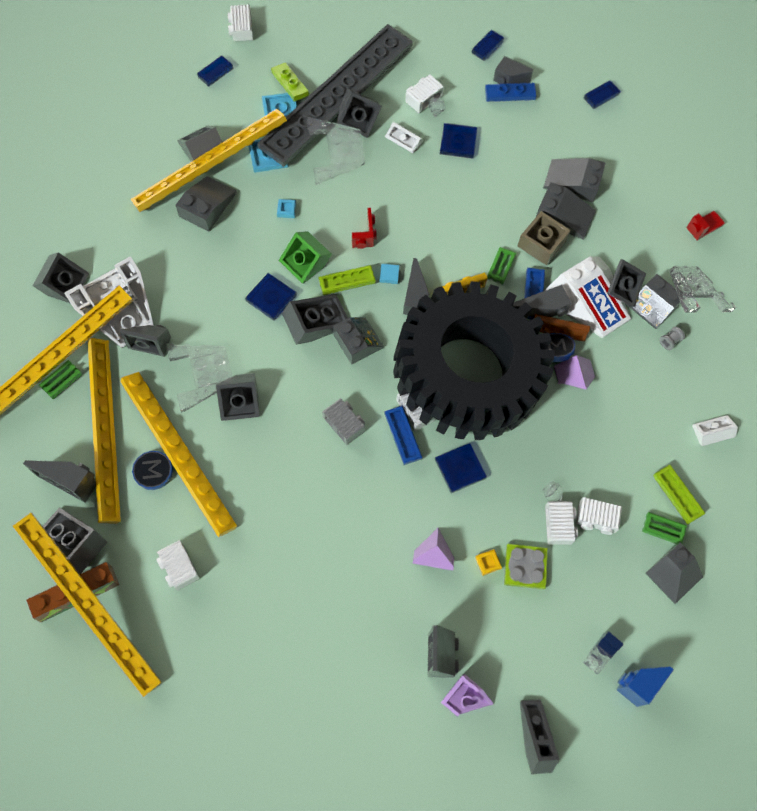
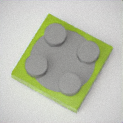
(525, 566)

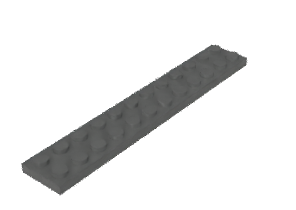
(324, 103)

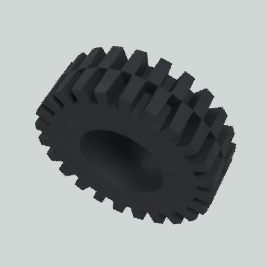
(491, 323)

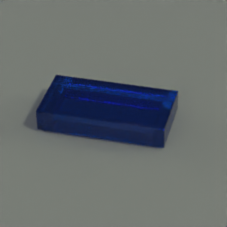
(487, 45)
(215, 70)
(601, 94)

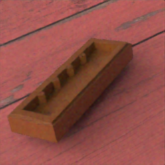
(573, 330)

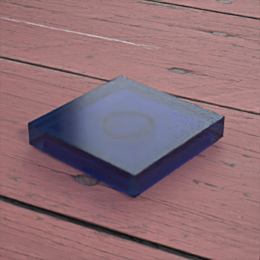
(458, 140)
(270, 296)
(460, 468)

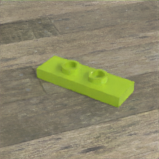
(289, 81)
(347, 280)
(679, 494)

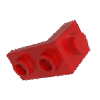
(702, 226)
(365, 239)

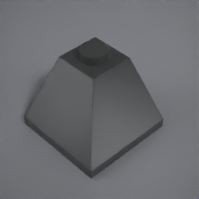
(626, 283)
(147, 339)
(238, 397)
(676, 572)

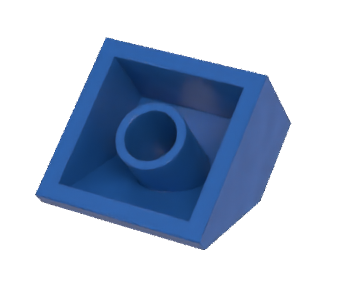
(643, 684)

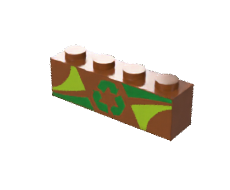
(54, 601)

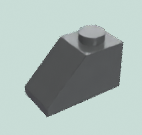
(512, 72)

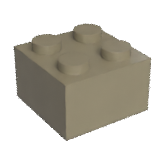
(543, 238)

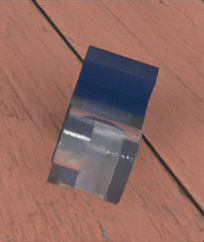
(602, 652)

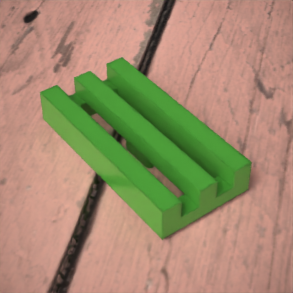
(496, 277)
(58, 377)
(647, 524)

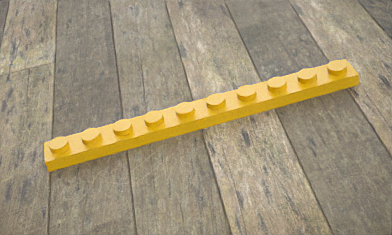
(208, 160)
(63, 347)
(103, 432)
(178, 454)
(87, 604)

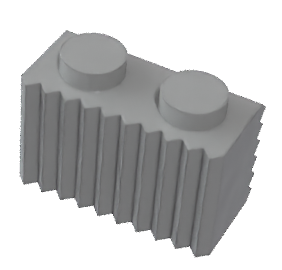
(344, 421)

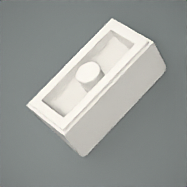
(403, 137)
(715, 430)

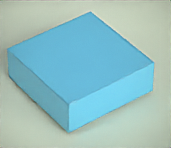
(286, 208)
(389, 273)

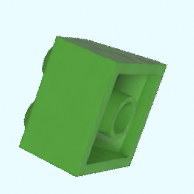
(304, 256)

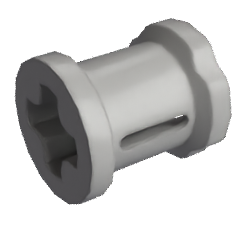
(674, 336)

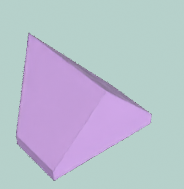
(575, 372)
(434, 552)
(465, 697)

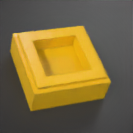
(488, 562)

